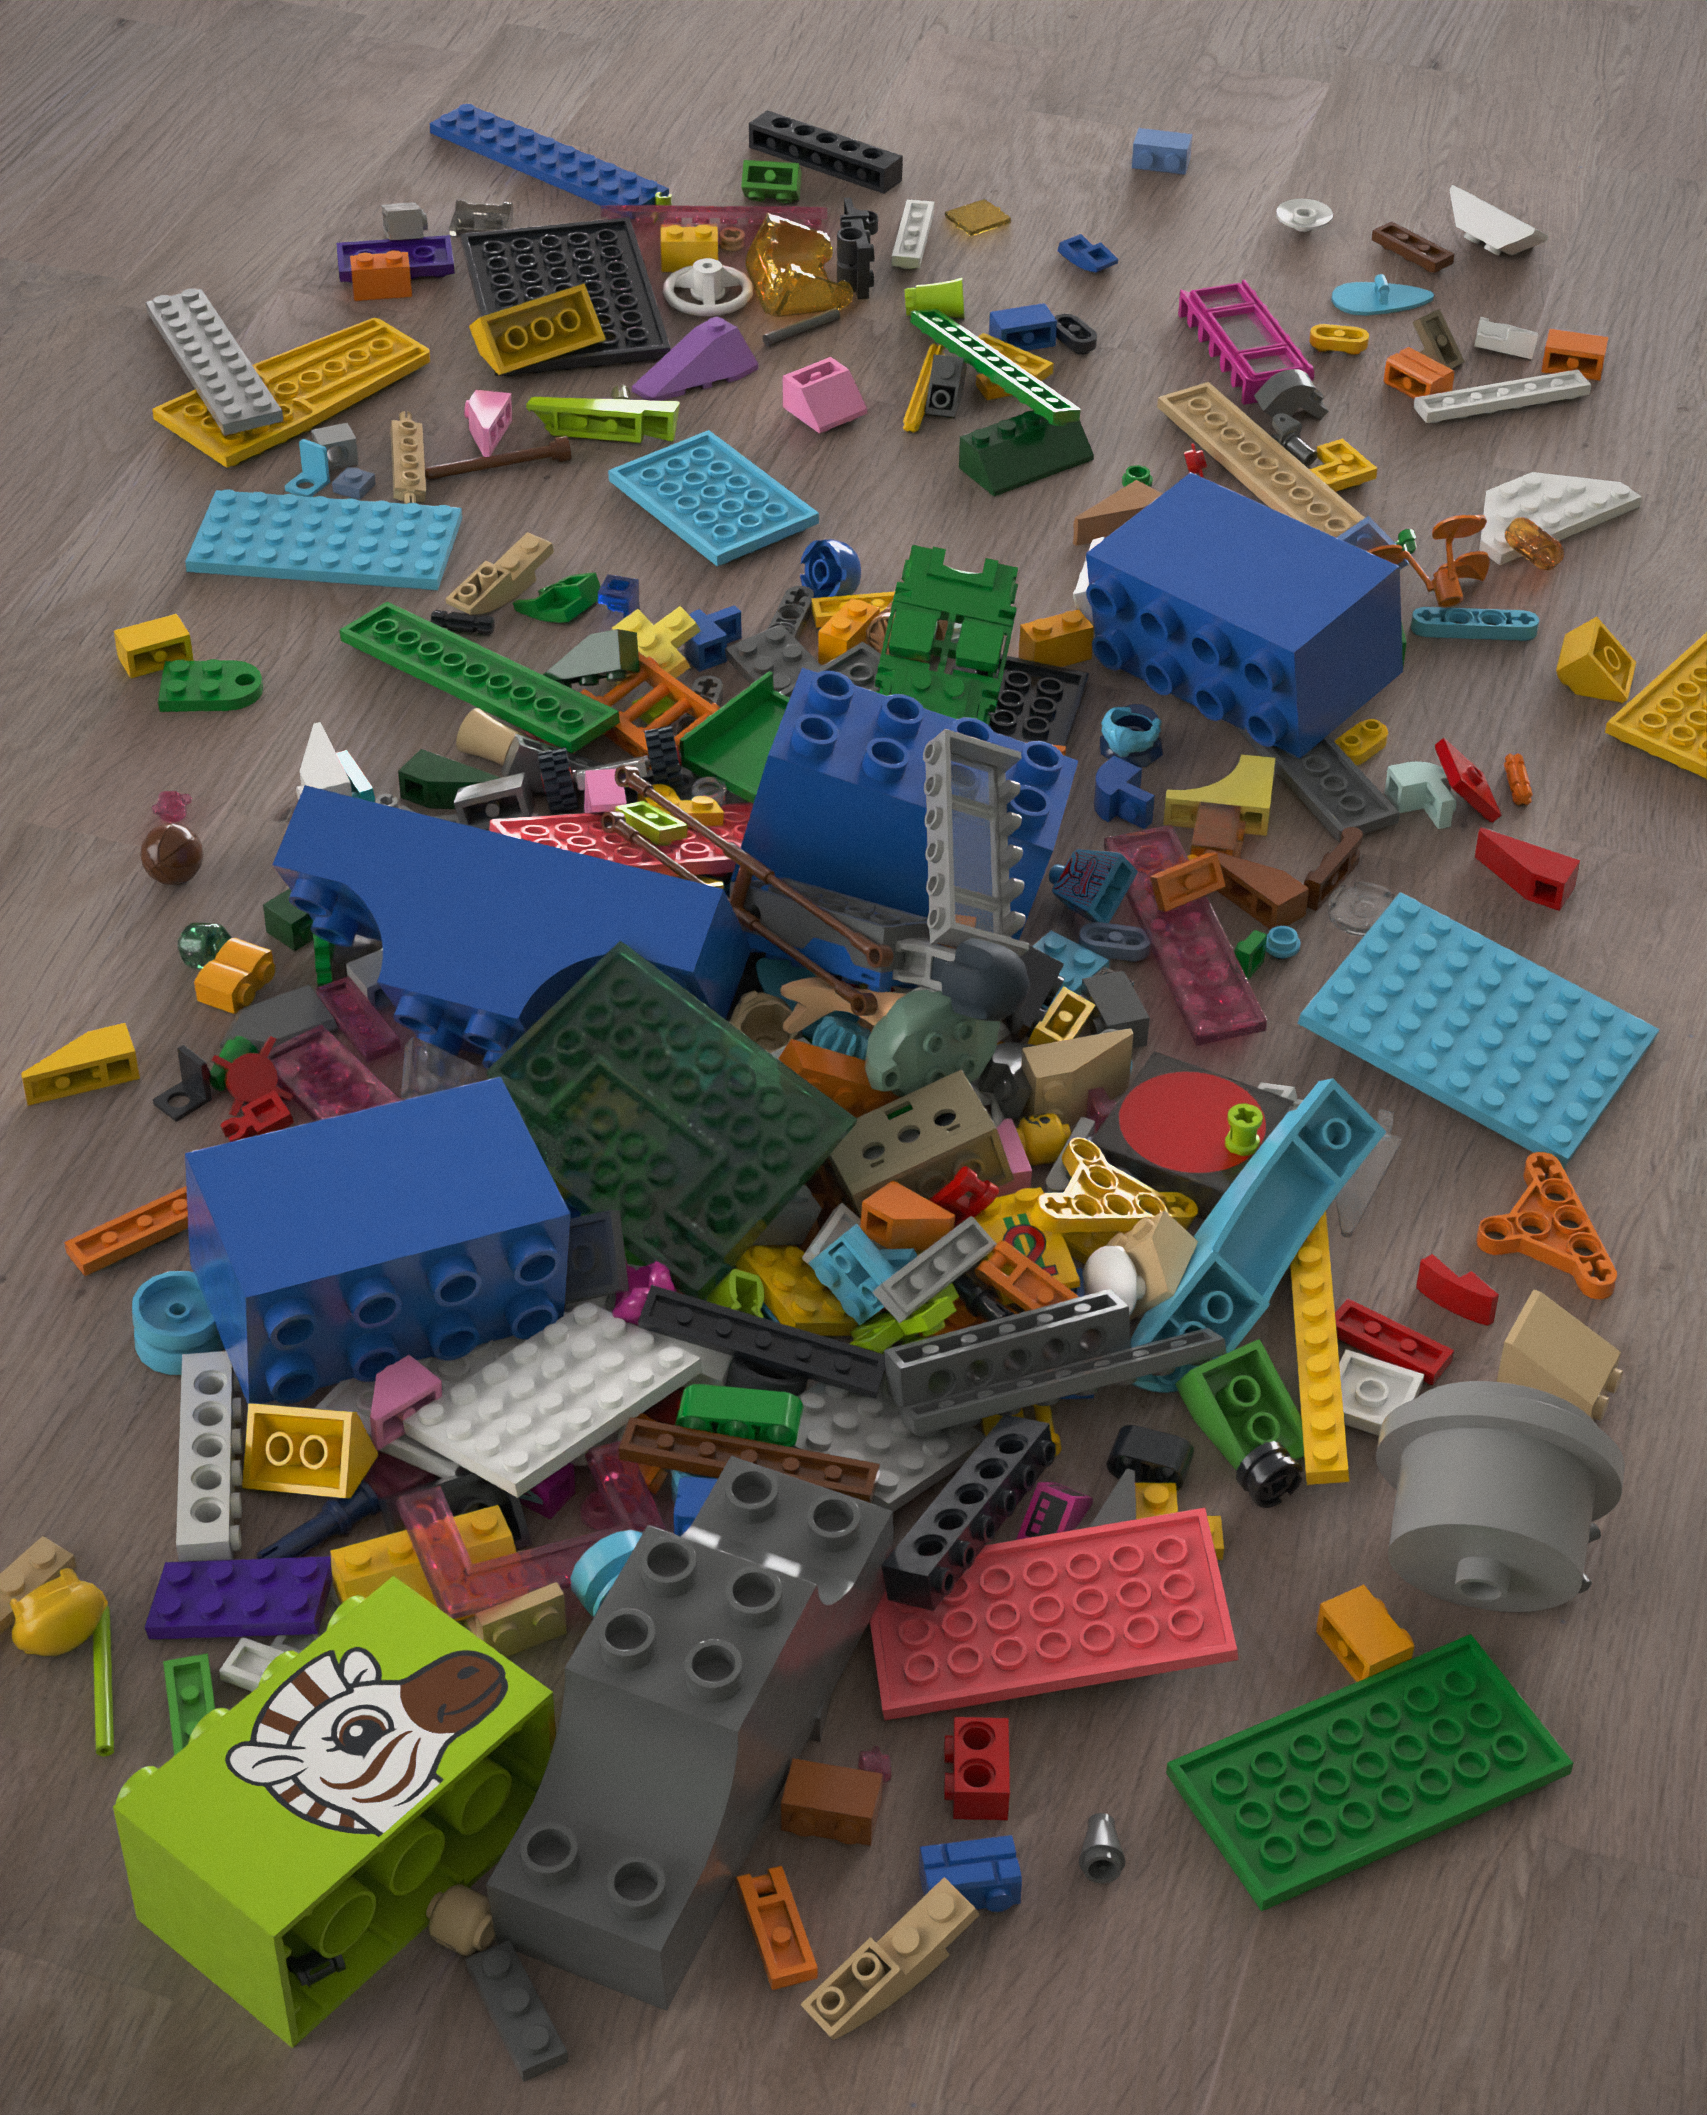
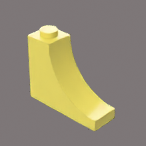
(1245, 786)

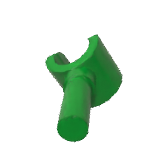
(1406, 540)

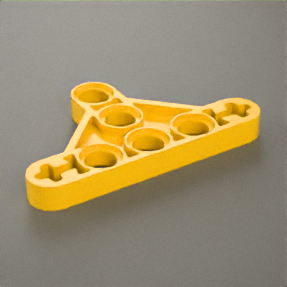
(1119, 1192)

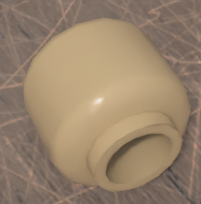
(461, 1920)

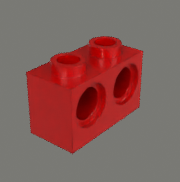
(979, 1768)

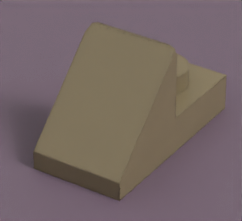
(1438, 340)

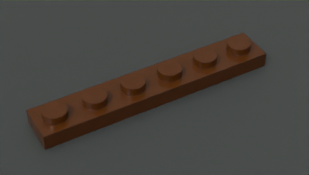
(709, 1452)

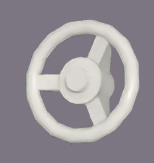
(707, 283)

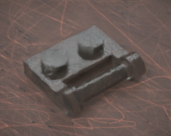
(480, 218)

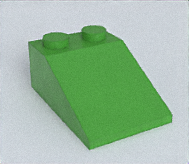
(1242, 1403)

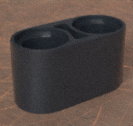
(1151, 1454)

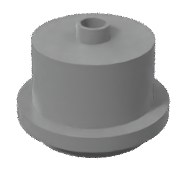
(1495, 1493)

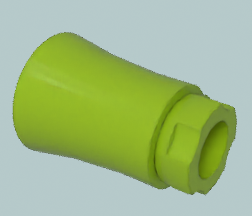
(942, 296)

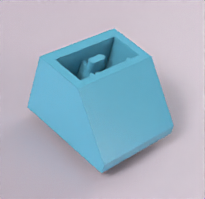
(852, 1271)

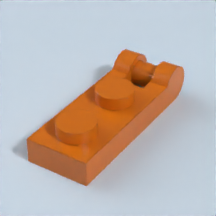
(1028, 1283)
(777, 1928)

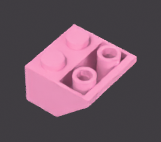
(823, 395)

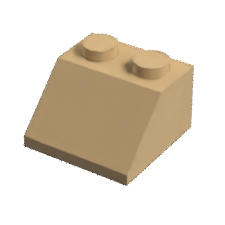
(1160, 1256)

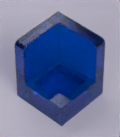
(620, 594)

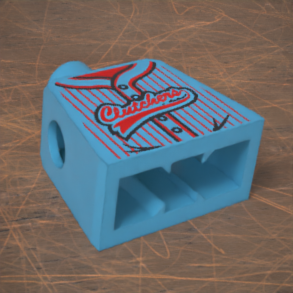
(1093, 883)

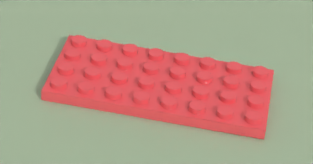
(586, 836)
(1059, 1617)

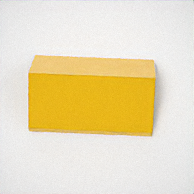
(306, 1450)

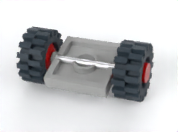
(559, 780)

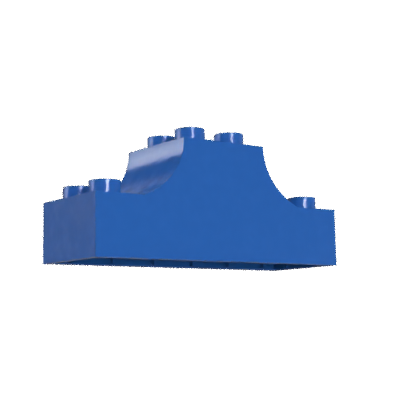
(490, 924)

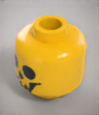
(1043, 1137)

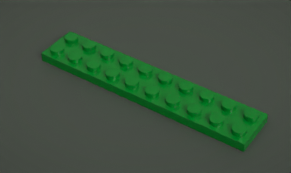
(480, 677)

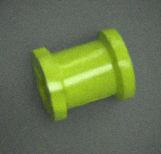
(1244, 1123)

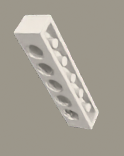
(208, 1460)

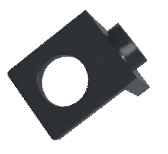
(194, 1085)

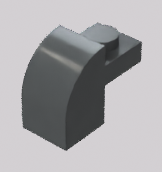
(1290, 391)
(1007, 1079)

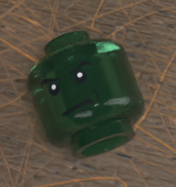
(201, 943)

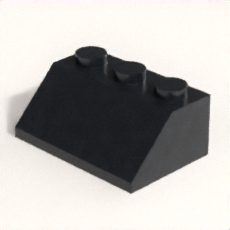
(464, 1494)

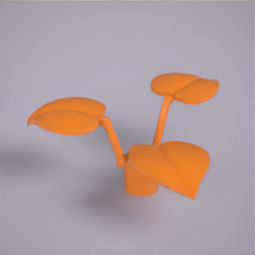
(1445, 580)

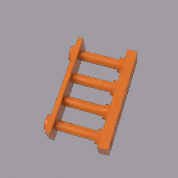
(633, 738)

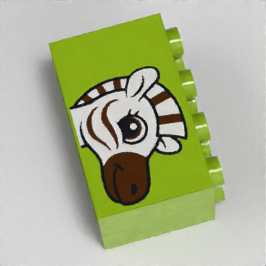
(335, 1804)

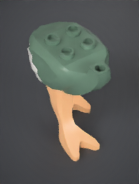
(911, 1038)

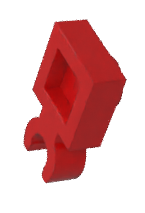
(260, 1117)

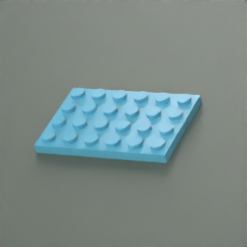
(713, 497)

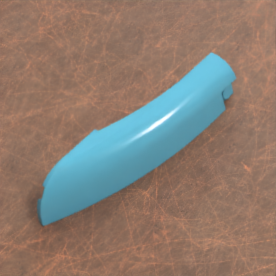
(1262, 1223)

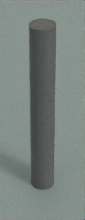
(801, 326)

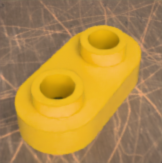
(1339, 338)
(1363, 740)

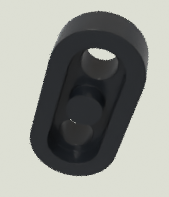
(1075, 334)

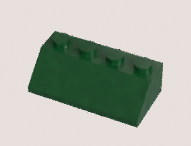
(1021, 451)

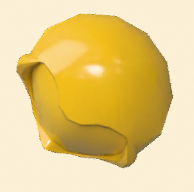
(57, 1615)

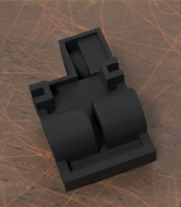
(854, 248)

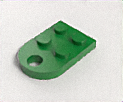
(208, 685)

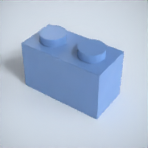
(1161, 151)

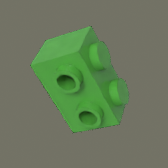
(771, 180)

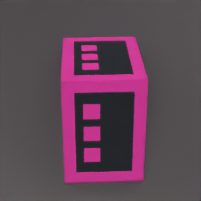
(1053, 1510)

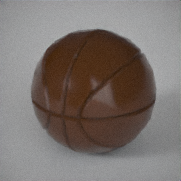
(171, 854)

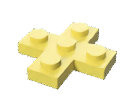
(663, 638)

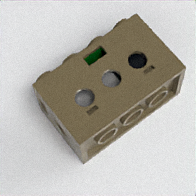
(921, 1143)

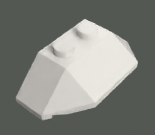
(1492, 225)

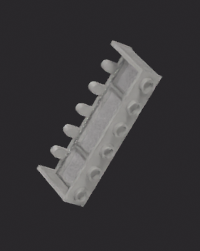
(970, 842)

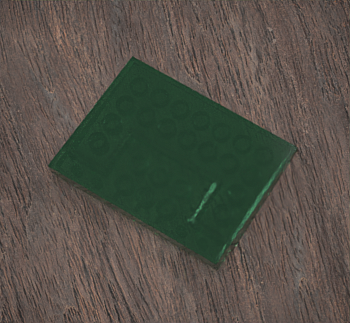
(666, 1117)

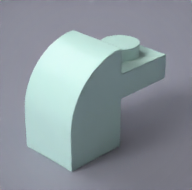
(1421, 786)

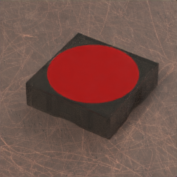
(1175, 1127)

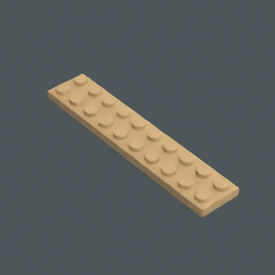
(1257, 459)

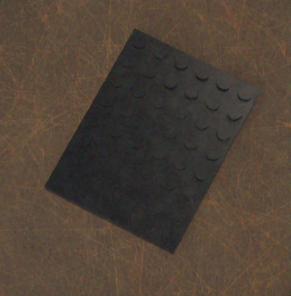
(542, 260)

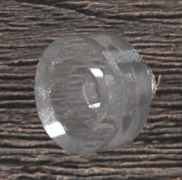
(711, 788)

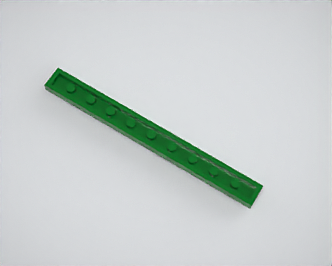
(996, 367)

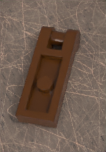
(1334, 868)

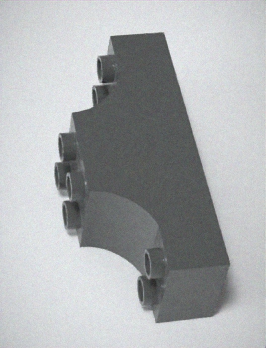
(686, 1726)

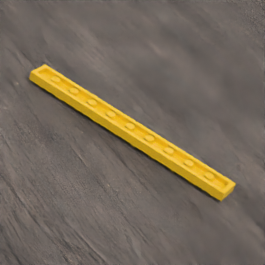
(1318, 1360)

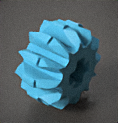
(842, 1036)

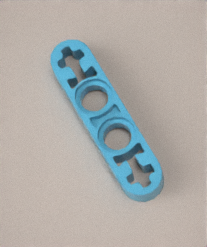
(1508, 625)

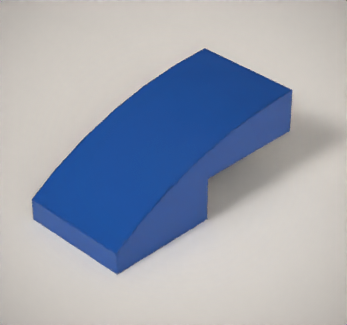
(1085, 255)

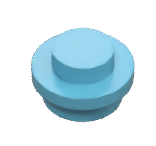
(1282, 942)

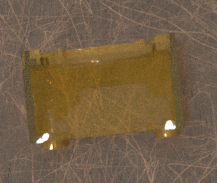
(789, 269)

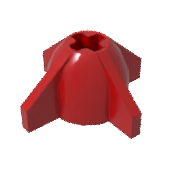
(251, 1077)

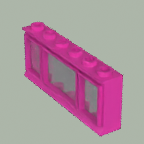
(1242, 335)

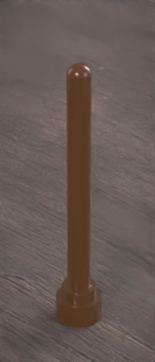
(556, 449)

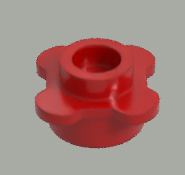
(1195, 461)

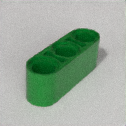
(742, 1413)

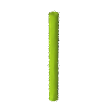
(103, 1686)

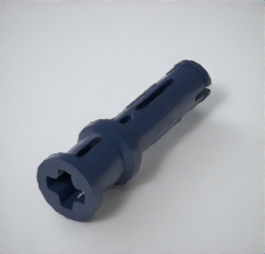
(334, 1519)

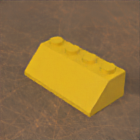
(537, 330)
(369, 1564)

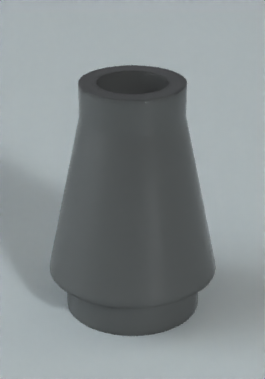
(1101, 1851)

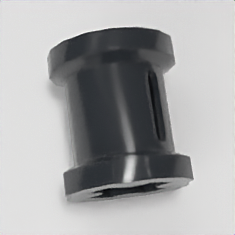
(304, 1964)

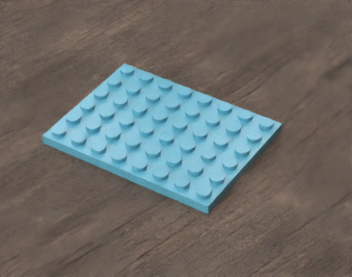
(1479, 1028)

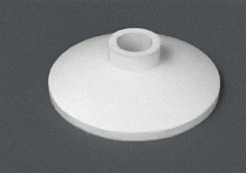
(1304, 214)

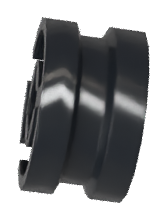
(1269, 1474)

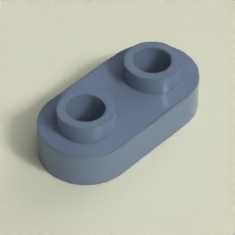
(1115, 941)

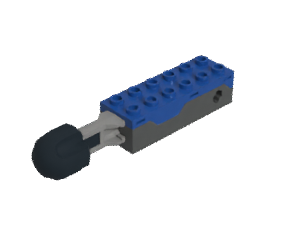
(978, 975)

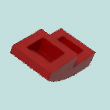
(1462, 1295)

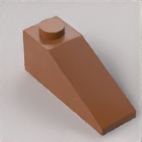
(1263, 891)

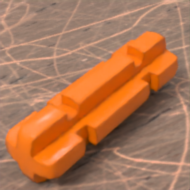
(1518, 779)

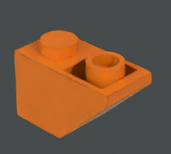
(904, 1219)

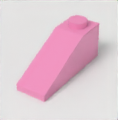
(488, 418)

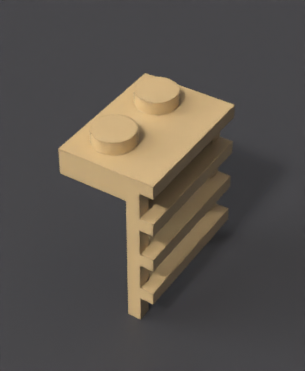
(521, 1621)

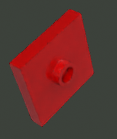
(1467, 780)

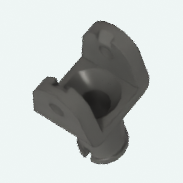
(1289, 438)

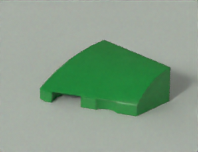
(562, 600)

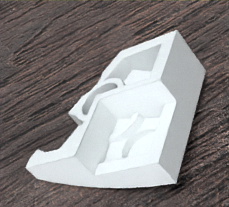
(1505, 338)

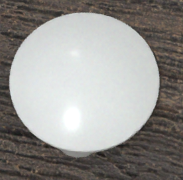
(1113, 1269)

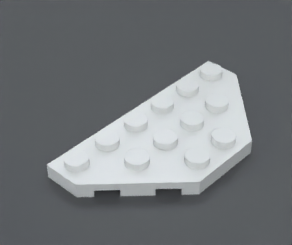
(1555, 504)

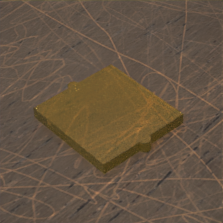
(977, 217)

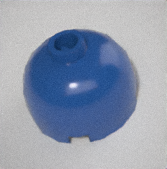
(830, 568)

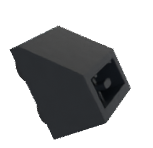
(1044, 984)

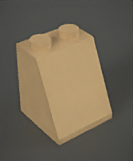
(1560, 1356)

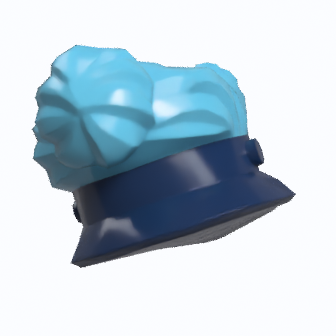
(1131, 735)

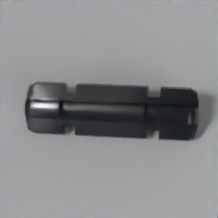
(463, 622)

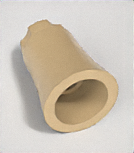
(485, 737)

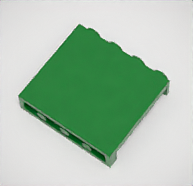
(737, 738)

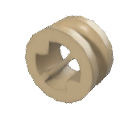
(732, 239)

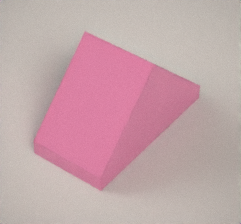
(602, 792)

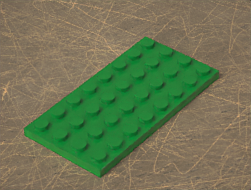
(1367, 1771)

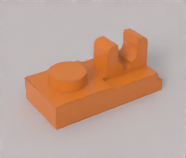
(1187, 881)

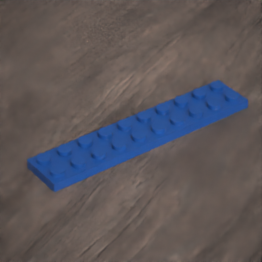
(545, 158)

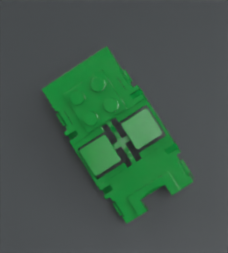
(957, 596)

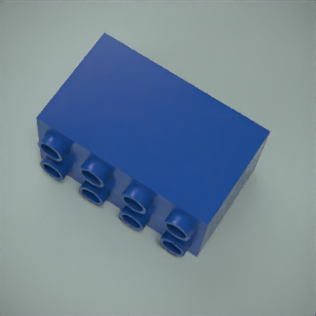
(1245, 613)
(849, 798)
(376, 1240)

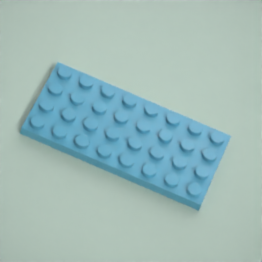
(325, 539)

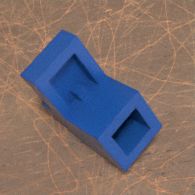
(717, 630)
(1120, 793)

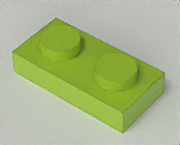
(653, 823)

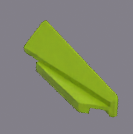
(607, 418)

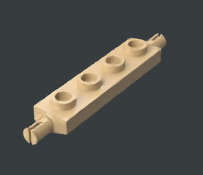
(408, 460)

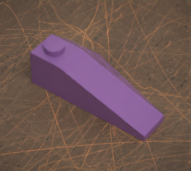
(703, 356)

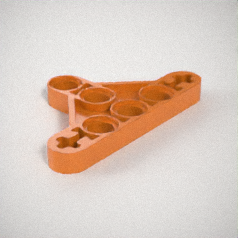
(1555, 1243)

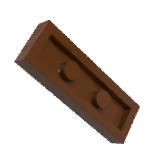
(1412, 247)

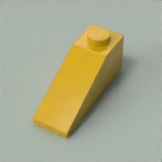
(85, 1064)

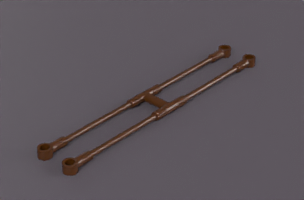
(877, 955)

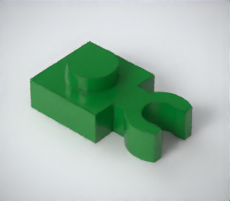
(323, 955)

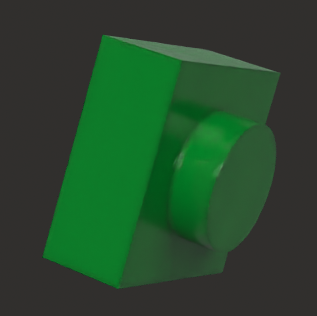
(1251, 952)

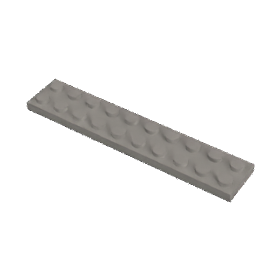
(213, 362)

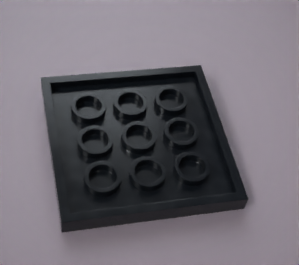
(1036, 700)

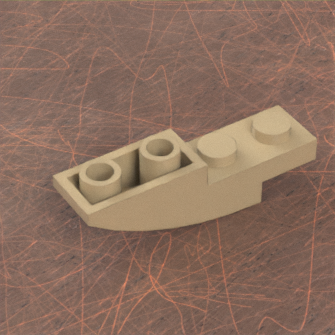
(501, 582)
(893, 1965)

